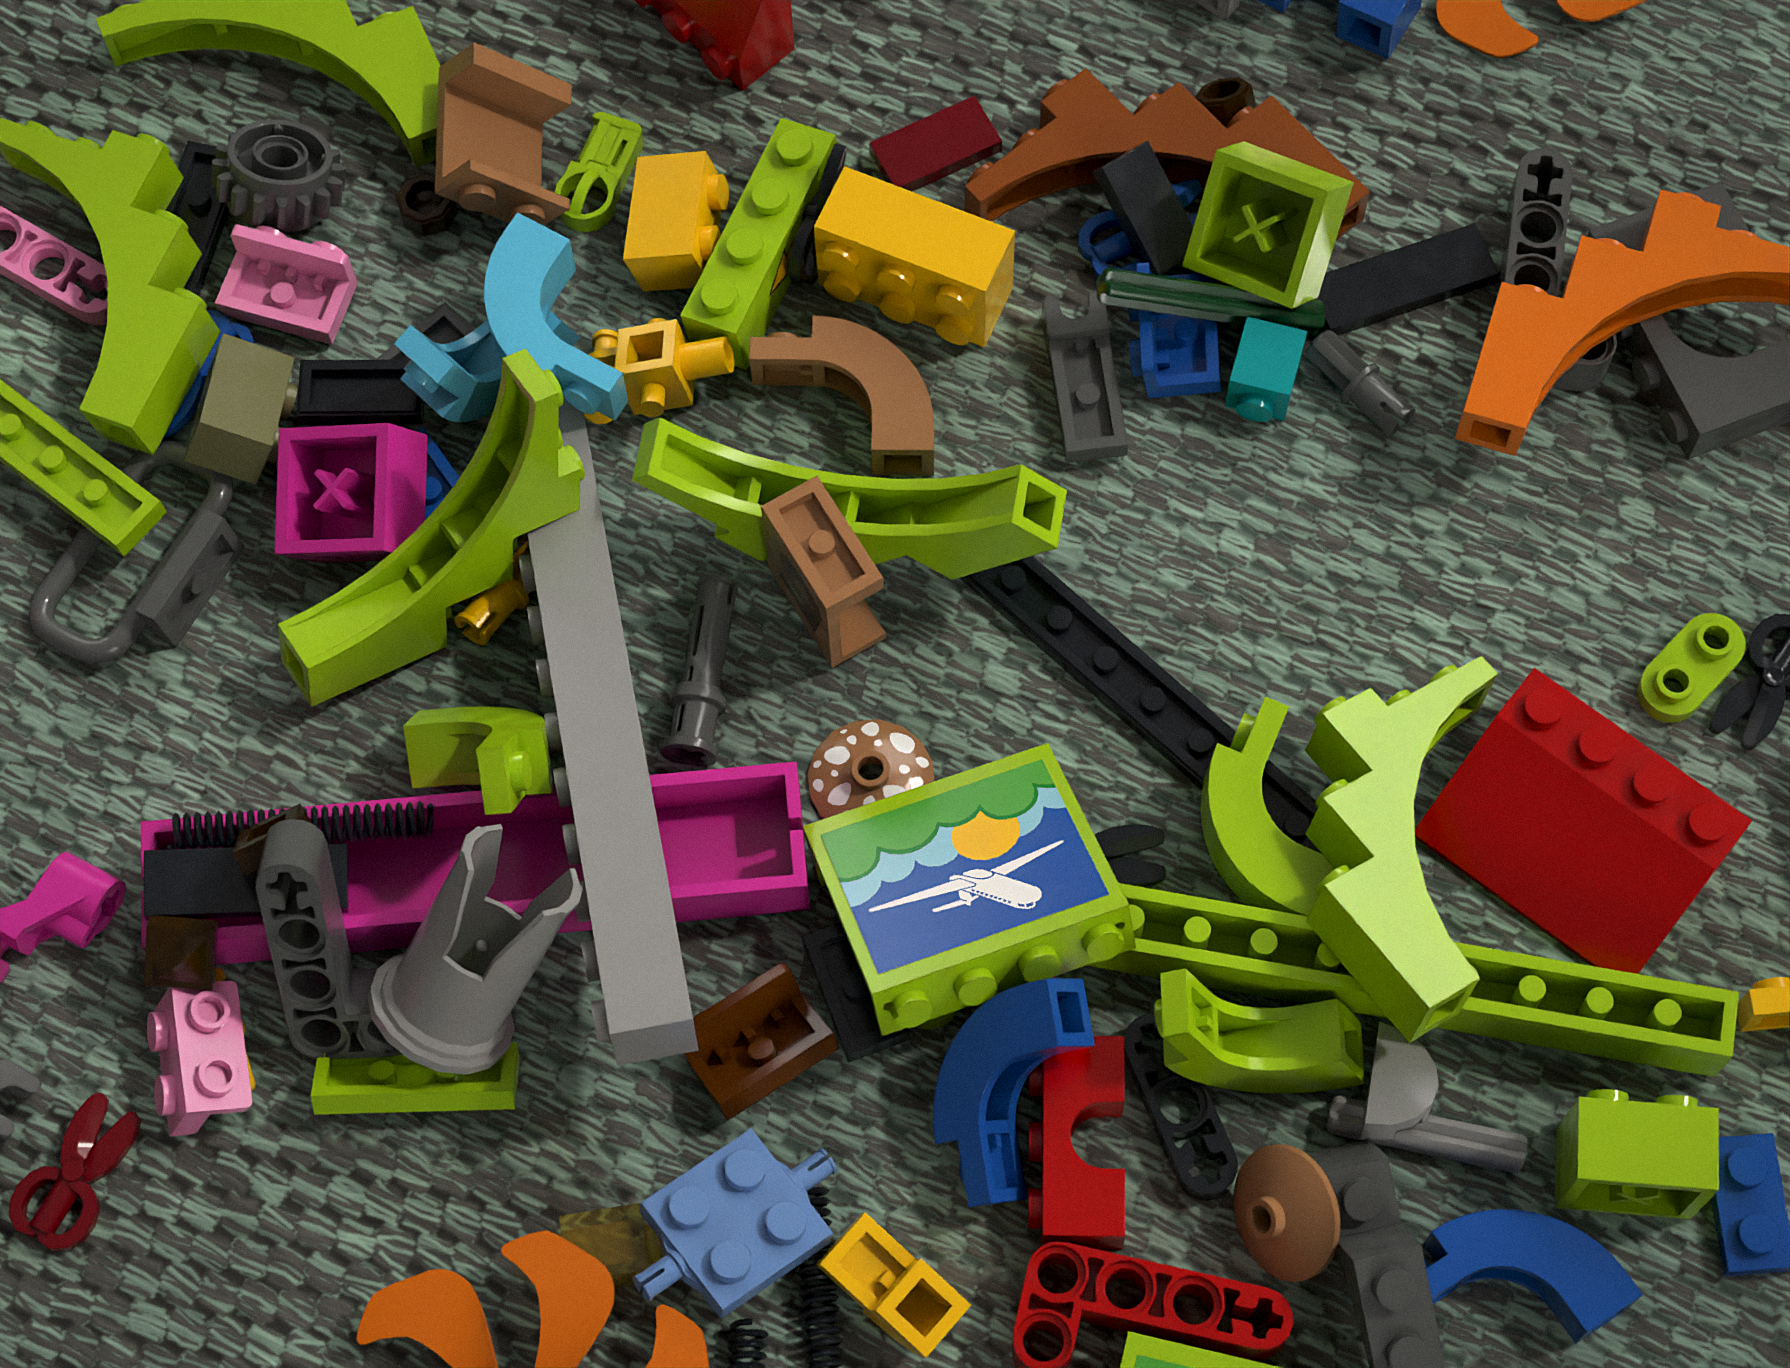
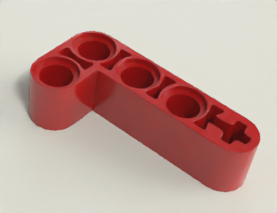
(1153, 1316)

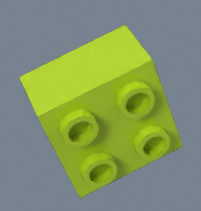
(1267, 224)
(1637, 1155)

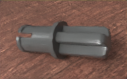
(1358, 381)

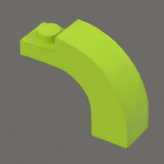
(484, 747)
(1242, 839)
(1255, 1047)

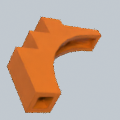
(1608, 288)

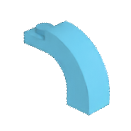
(519, 289)
(461, 376)

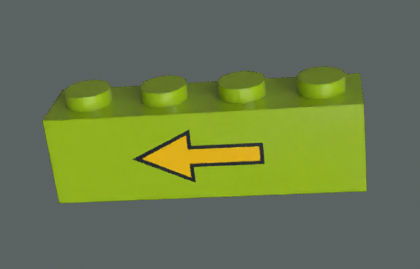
(751, 259)

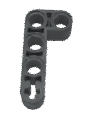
(1543, 262)
(310, 948)

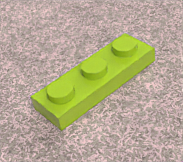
(407, 1086)

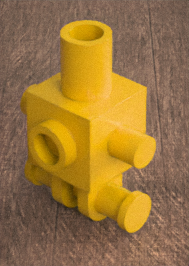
(659, 364)

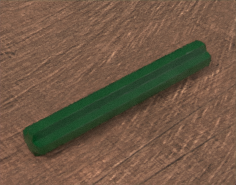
(1201, 300)

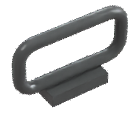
(175, 588)

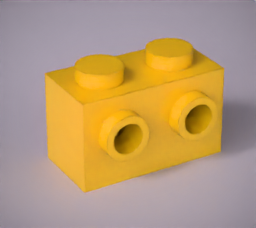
(673, 219)

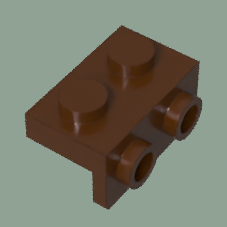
(757, 1041)

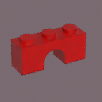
(1077, 1199)

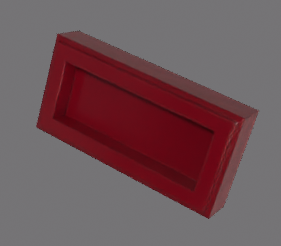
(936, 146)

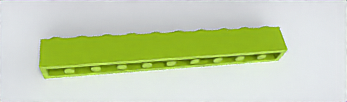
(1514, 1000)

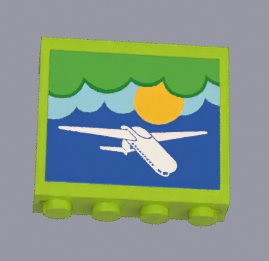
(970, 888)

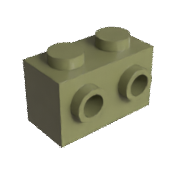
(241, 409)

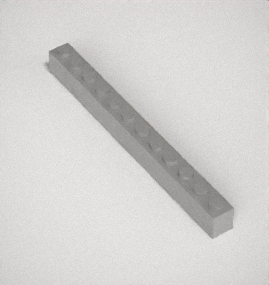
(605, 779)

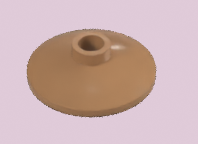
(1286, 1212)

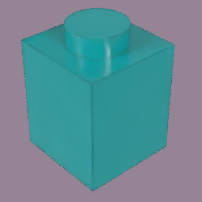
(1265, 370)

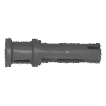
(698, 696)

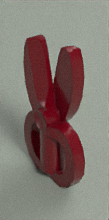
(82, 1164)

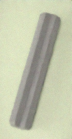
(1437, 1137)

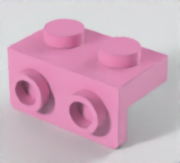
(287, 283)
(199, 1056)

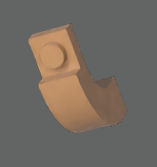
(869, 372)

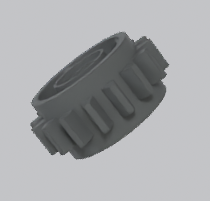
(278, 175)

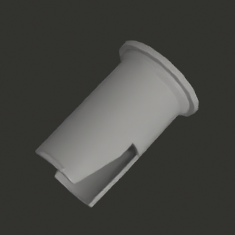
(467, 965)

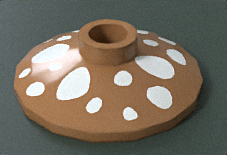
(837, 761)

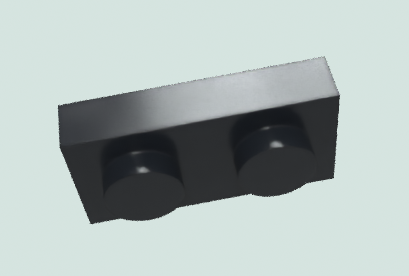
(847, 994)

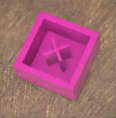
(348, 491)

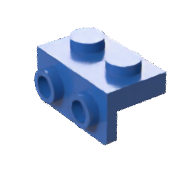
(1175, 351)

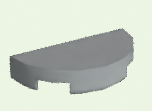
(1399, 1085)

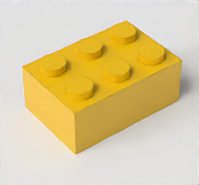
(914, 258)

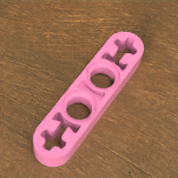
(35, 245)

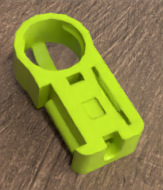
(603, 163)

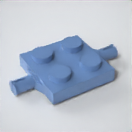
(735, 1223)

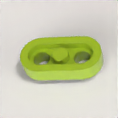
(1693, 665)

